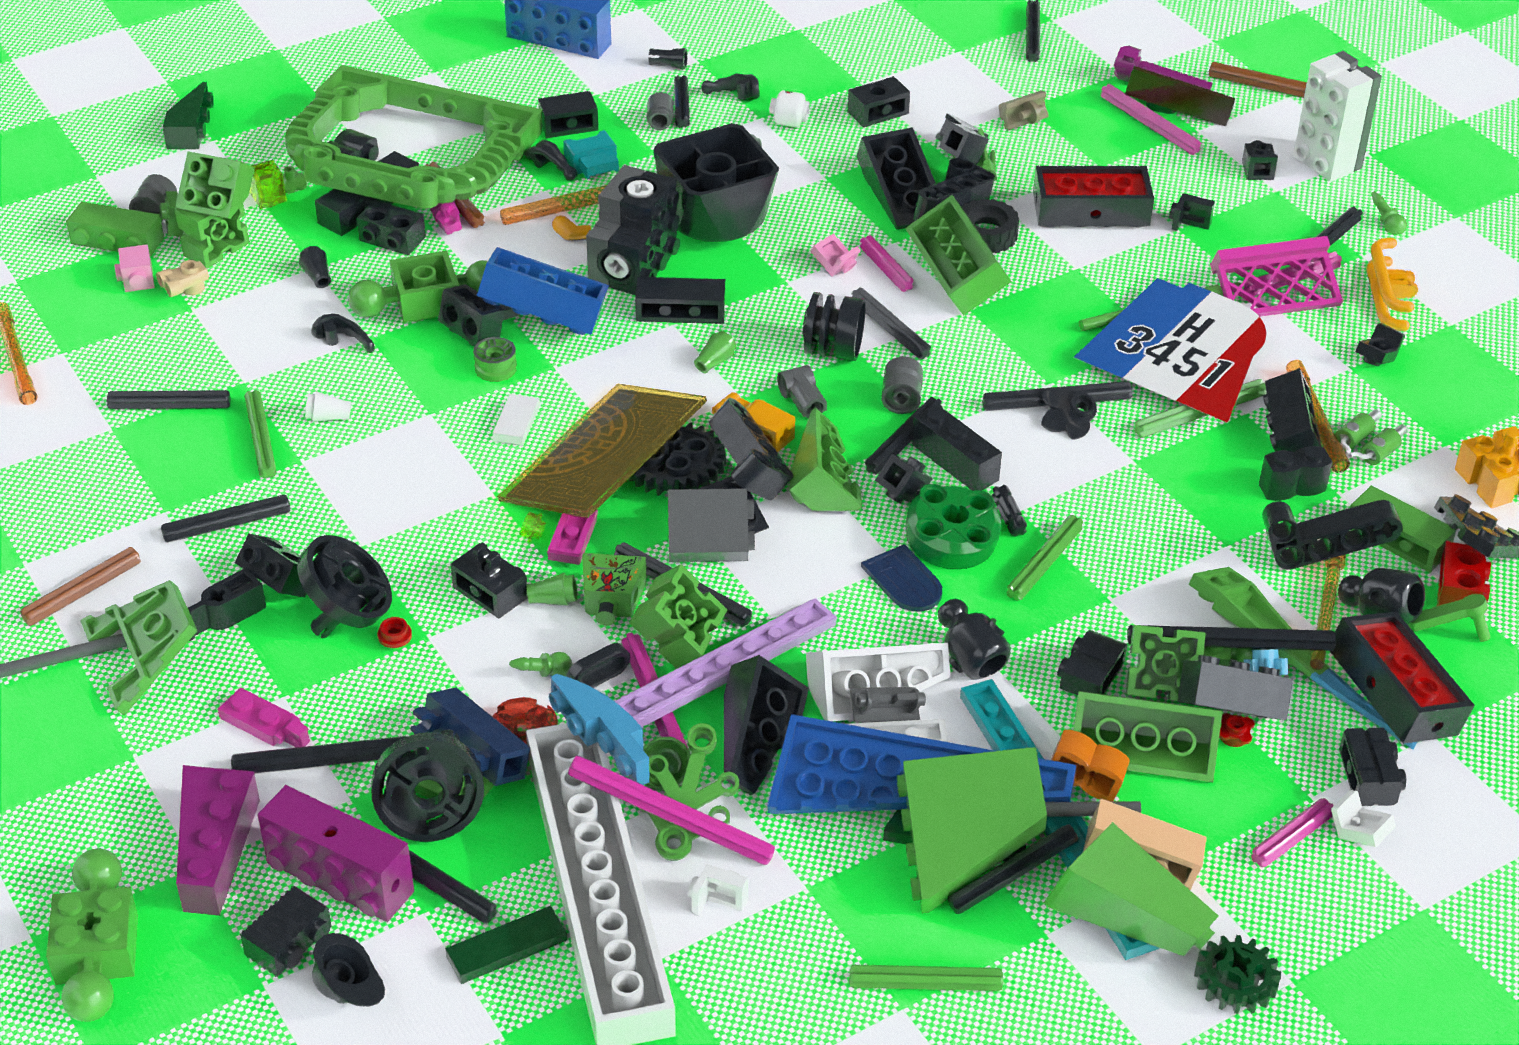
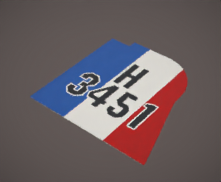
(1181, 346)

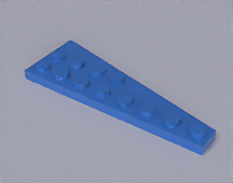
(857, 767)

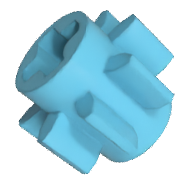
(1269, 659)

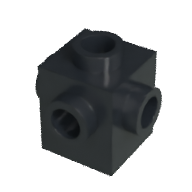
(903, 478)

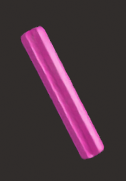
(886, 263)
(1292, 833)

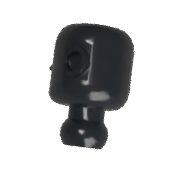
(1383, 592)
(973, 640)

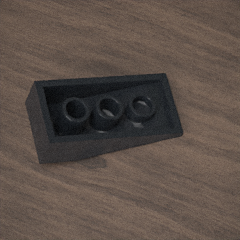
(895, 172)

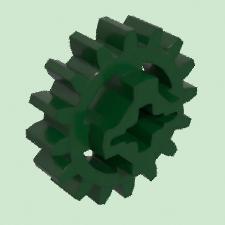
(1237, 974)

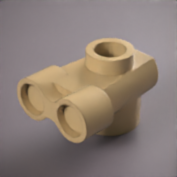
(185, 279)

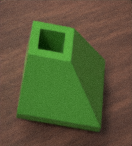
(213, 185)

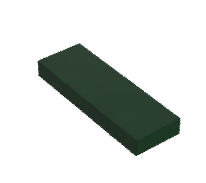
(506, 944)

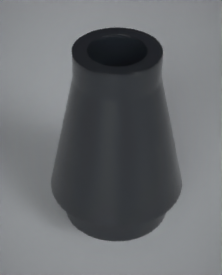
(315, 264)

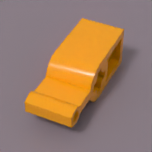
(774, 422)

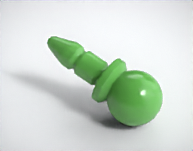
(1393, 222)
(547, 664)

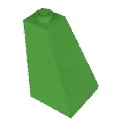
(1133, 895)

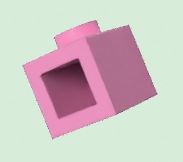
(135, 268)

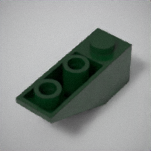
(187, 119)

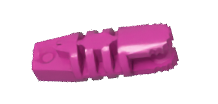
(447, 217)

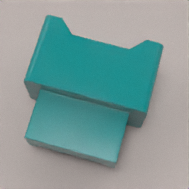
(592, 154)

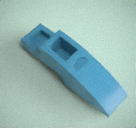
(603, 721)

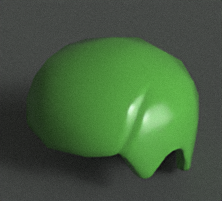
(676, 755)

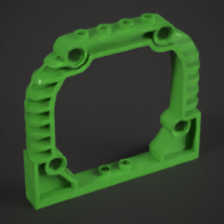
(351, 90)

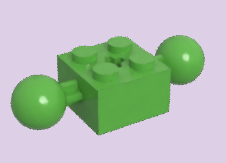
(415, 286)
(92, 935)

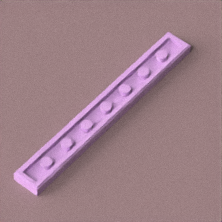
(713, 668)

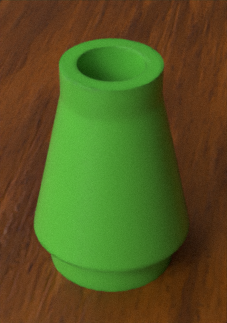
(717, 350)
(554, 590)

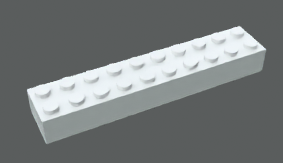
(601, 895)

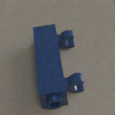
(497, 749)

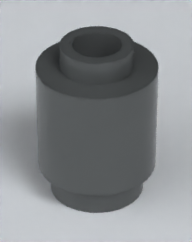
(660, 110)

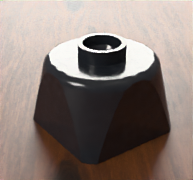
(720, 181)

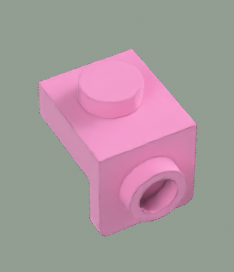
(834, 255)

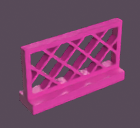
(1273, 255)

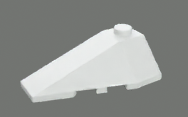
(836, 671)

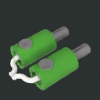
(1378, 447)

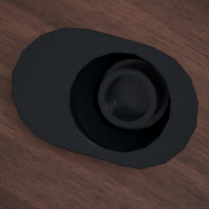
(346, 971)

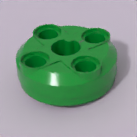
(953, 526)

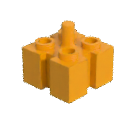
(1492, 465)

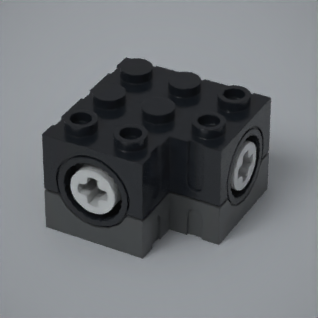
(633, 229)

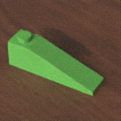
(821, 470)

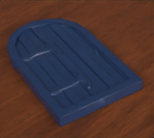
(904, 579)

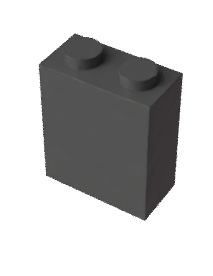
(710, 525)

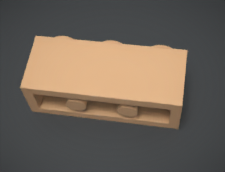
(1170, 845)

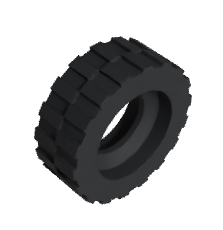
(998, 214)

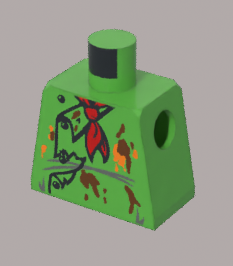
(612, 585)

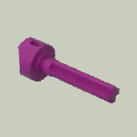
(1131, 56)

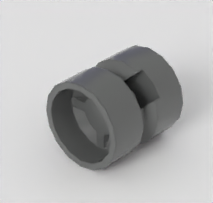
(151, 194)
(902, 385)

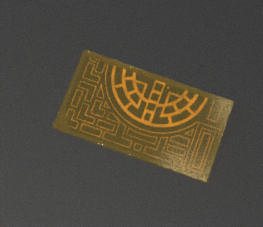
(602, 450)

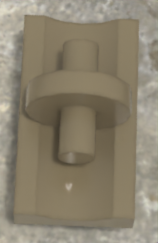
(1023, 110)

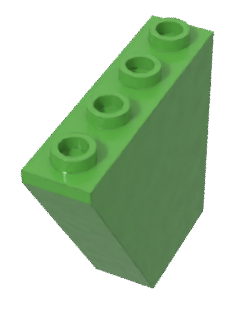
(967, 816)

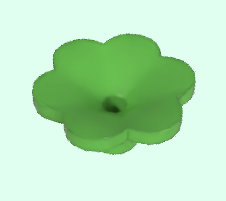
(293, 180)

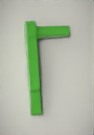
(1470, 606)

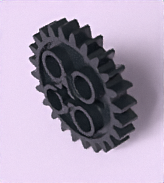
(683, 462)

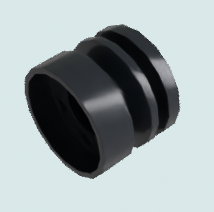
(834, 326)

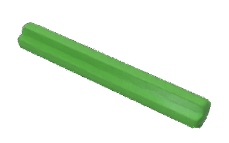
(260, 434)
(1044, 557)
(926, 977)

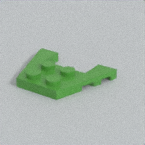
(155, 632)

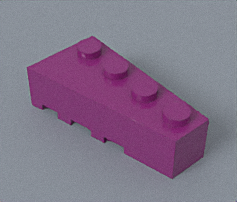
(212, 833)

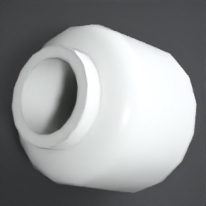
(789, 108)

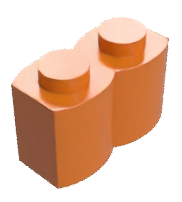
(1098, 767)

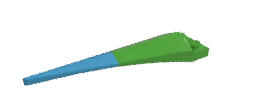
(1245, 606)

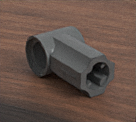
(801, 387)

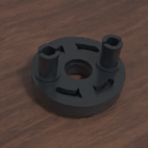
(342, 583)
(443, 762)

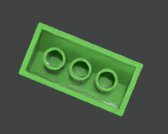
(1153, 734)

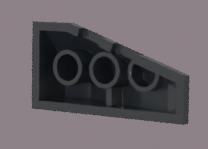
(757, 717)

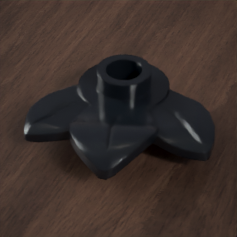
(1065, 413)

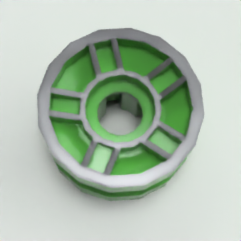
(495, 359)

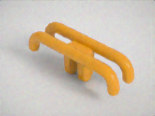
(1389, 285)

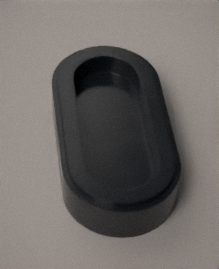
(600, 665)

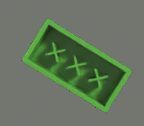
(958, 255)

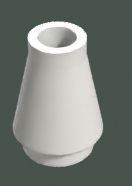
(326, 407)

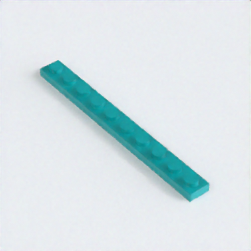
(1006, 732)

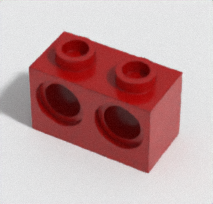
(1462, 573)

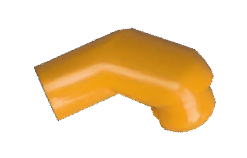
(568, 229)

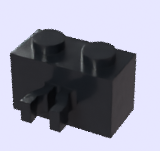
(489, 580)

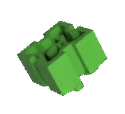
(209, 236)
(678, 616)
(1161, 660)

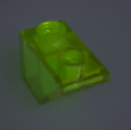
(267, 185)

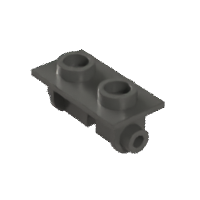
(886, 704)

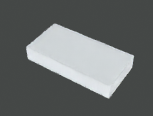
(516, 419)

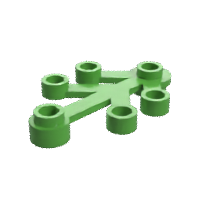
(688, 794)

